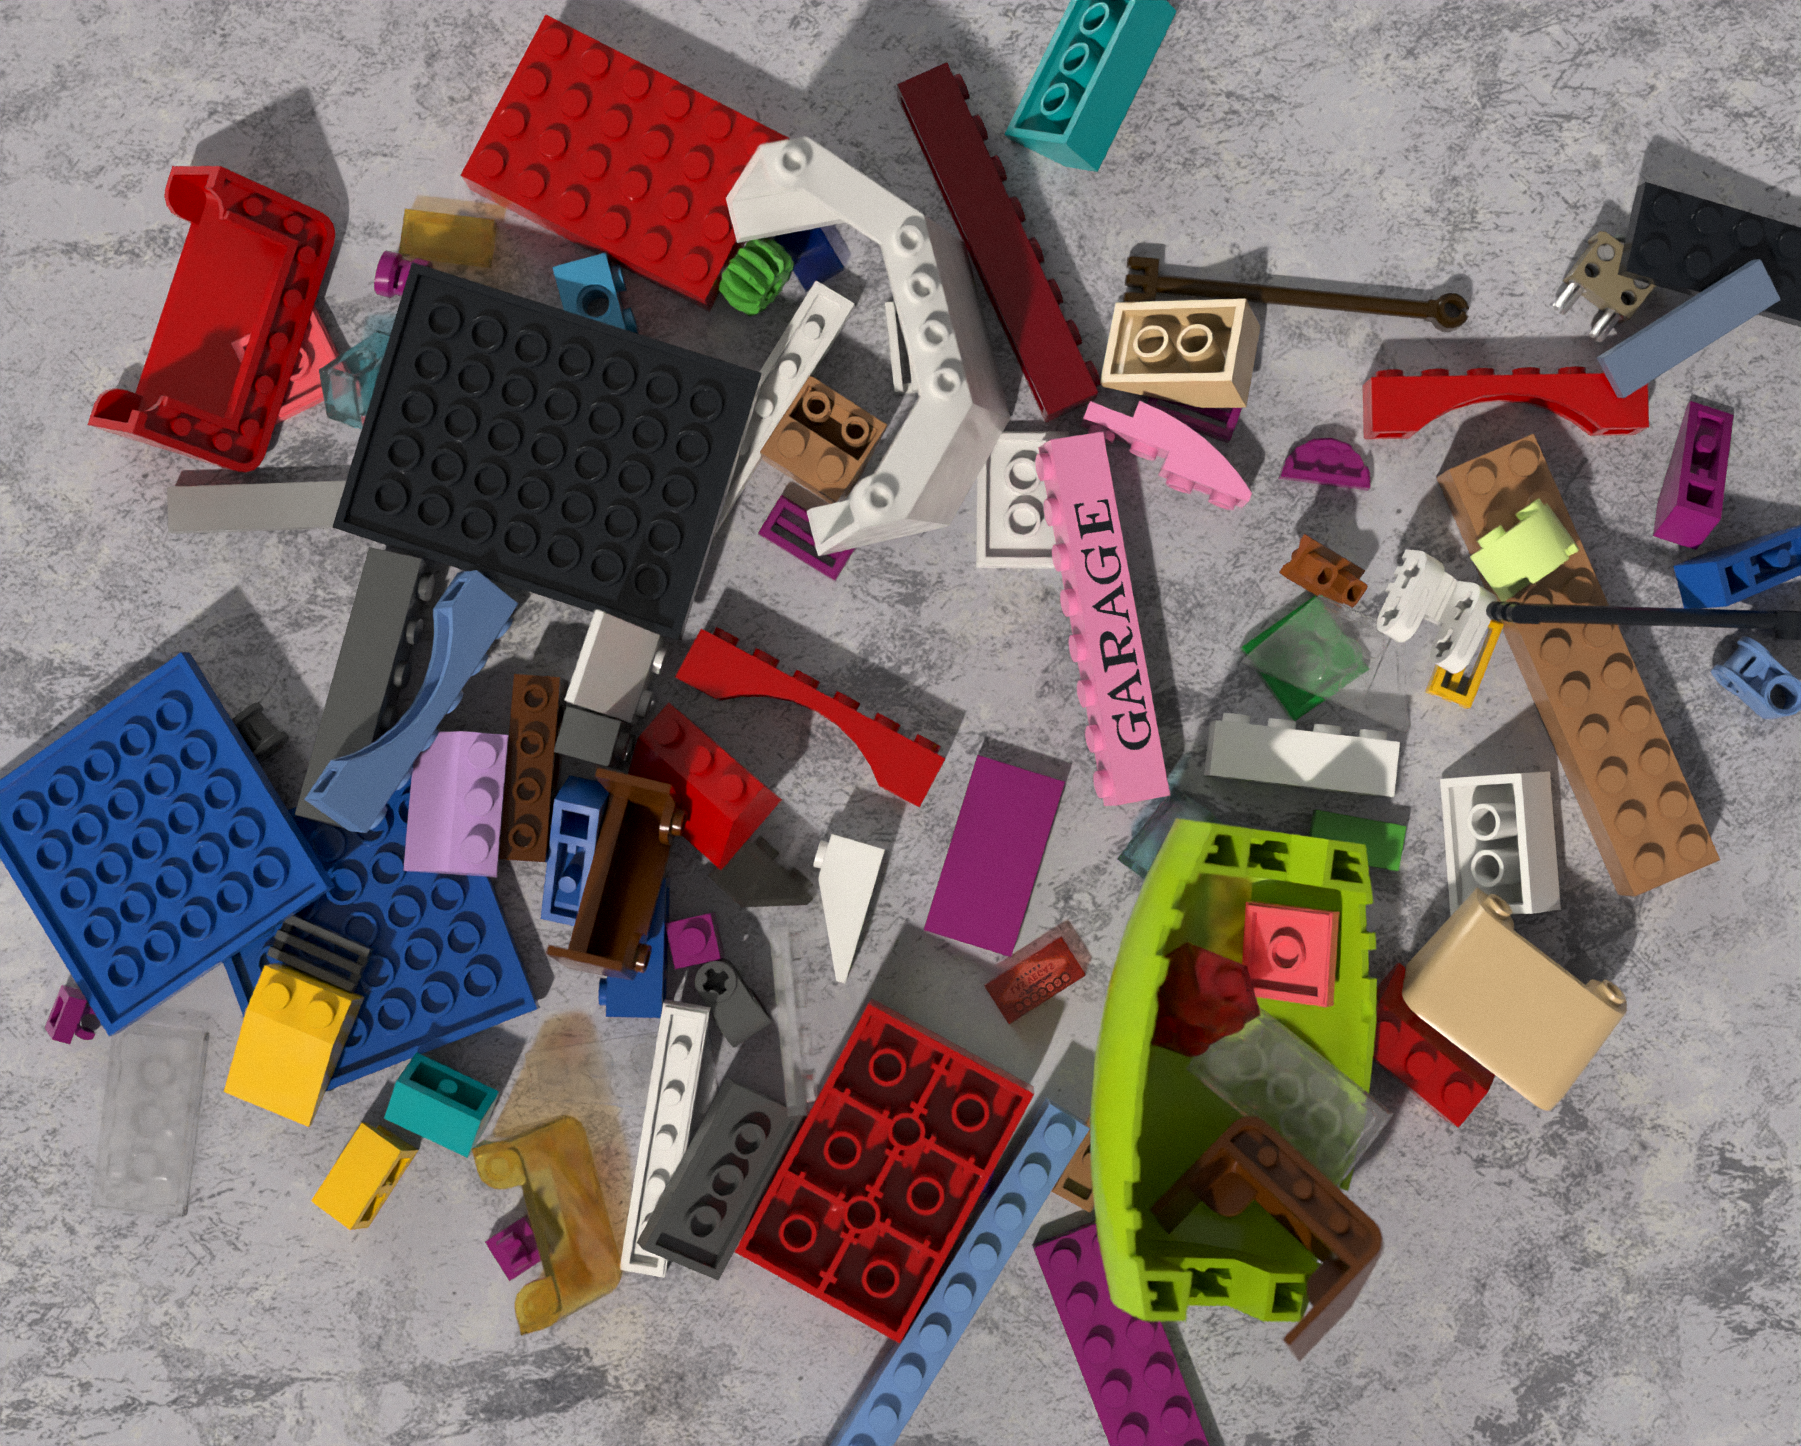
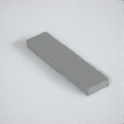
(253, 507)

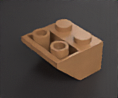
(823, 441)

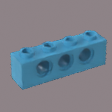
(590, 279)

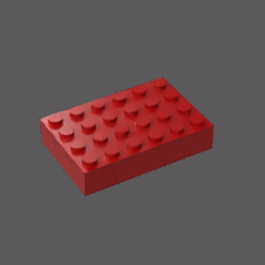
(618, 160)
(885, 1170)

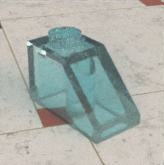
(351, 380)

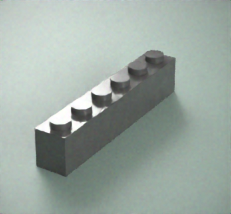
(370, 663)

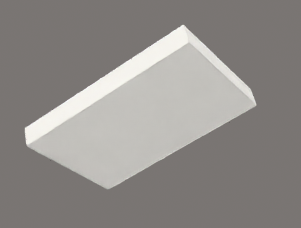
(1011, 504)

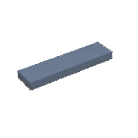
(1688, 328)

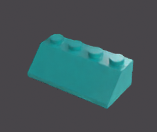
(1089, 79)

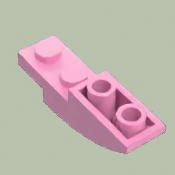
(1188, 457)

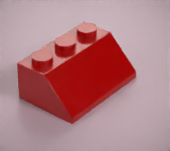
(716, 789)
(1424, 1058)

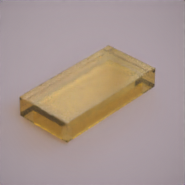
(447, 238)

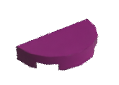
(1326, 463)

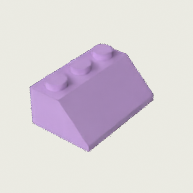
(457, 805)

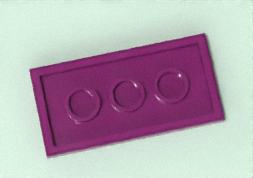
(994, 856)

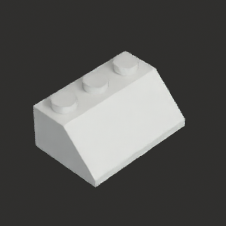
(1501, 840)

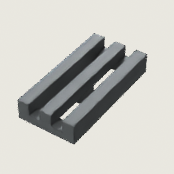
(284, 936)

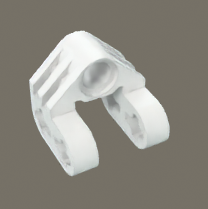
(1431, 594)

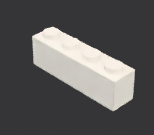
(1302, 758)

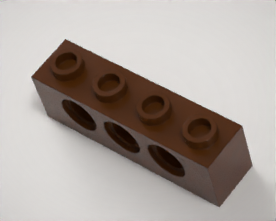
(532, 766)

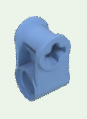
(1751, 676)

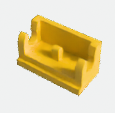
(364, 1176)

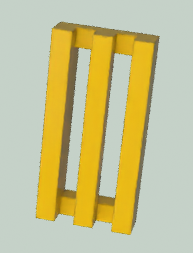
(1449, 693)

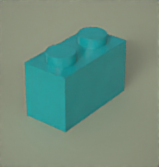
(441, 1104)

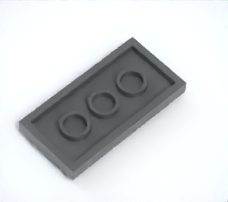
(721, 1180)

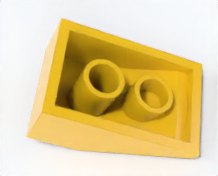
(291, 1042)

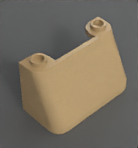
(1510, 1001)

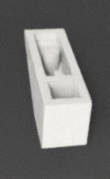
(846, 888)

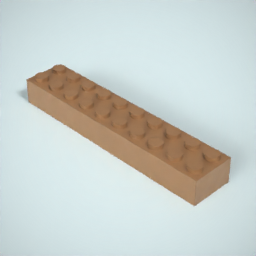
(1587, 687)

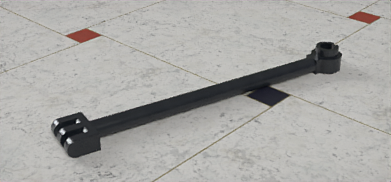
(1784, 622)

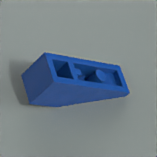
(1740, 570)
(572, 844)
(648, 990)

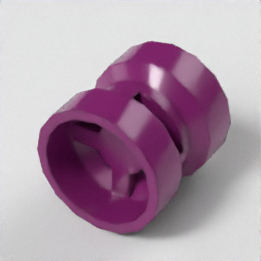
(393, 273)

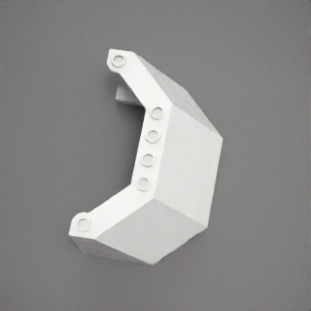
(960, 391)

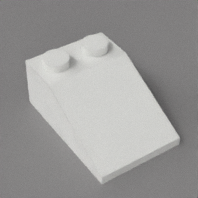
(617, 668)

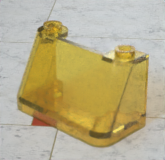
(565, 1212)

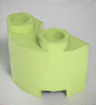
(1525, 551)

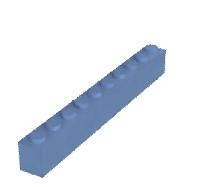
(965, 1278)

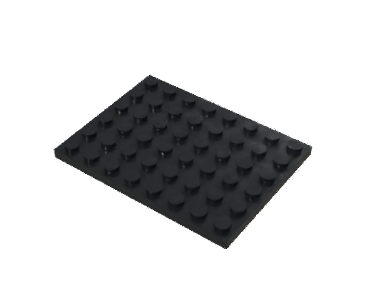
(547, 450)

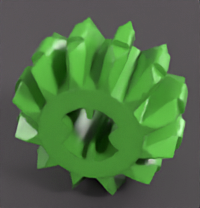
(756, 275)

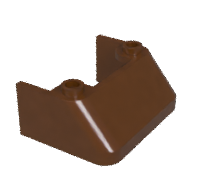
(624, 877)
(1261, 1166)

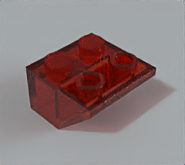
(1201, 1000)

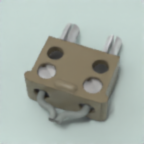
(1605, 284)

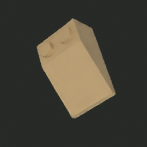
(1183, 351)

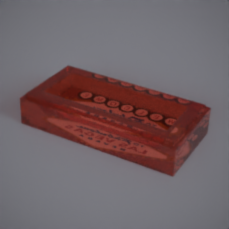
(1034, 979)

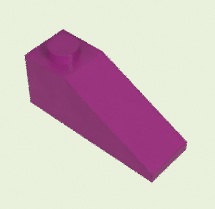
(1695, 477)

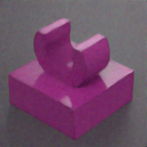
(67, 1014)
(515, 1248)

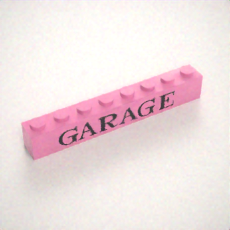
(1102, 619)

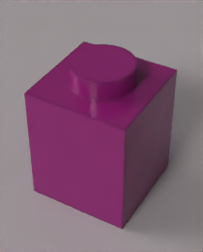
(695, 940)

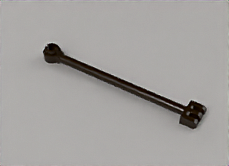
(1154, 283)

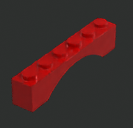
(1403, 405)
(728, 673)

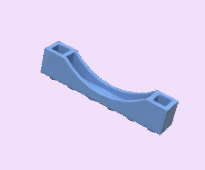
(465, 625)

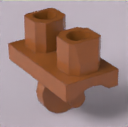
(1325, 572)

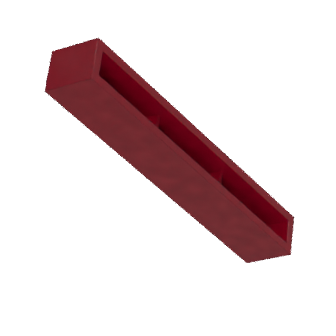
(997, 242)

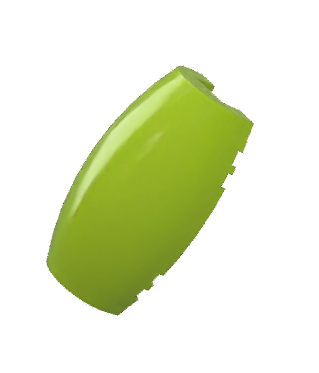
(1158, 1118)

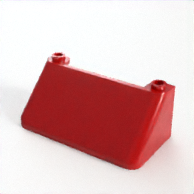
(243, 271)

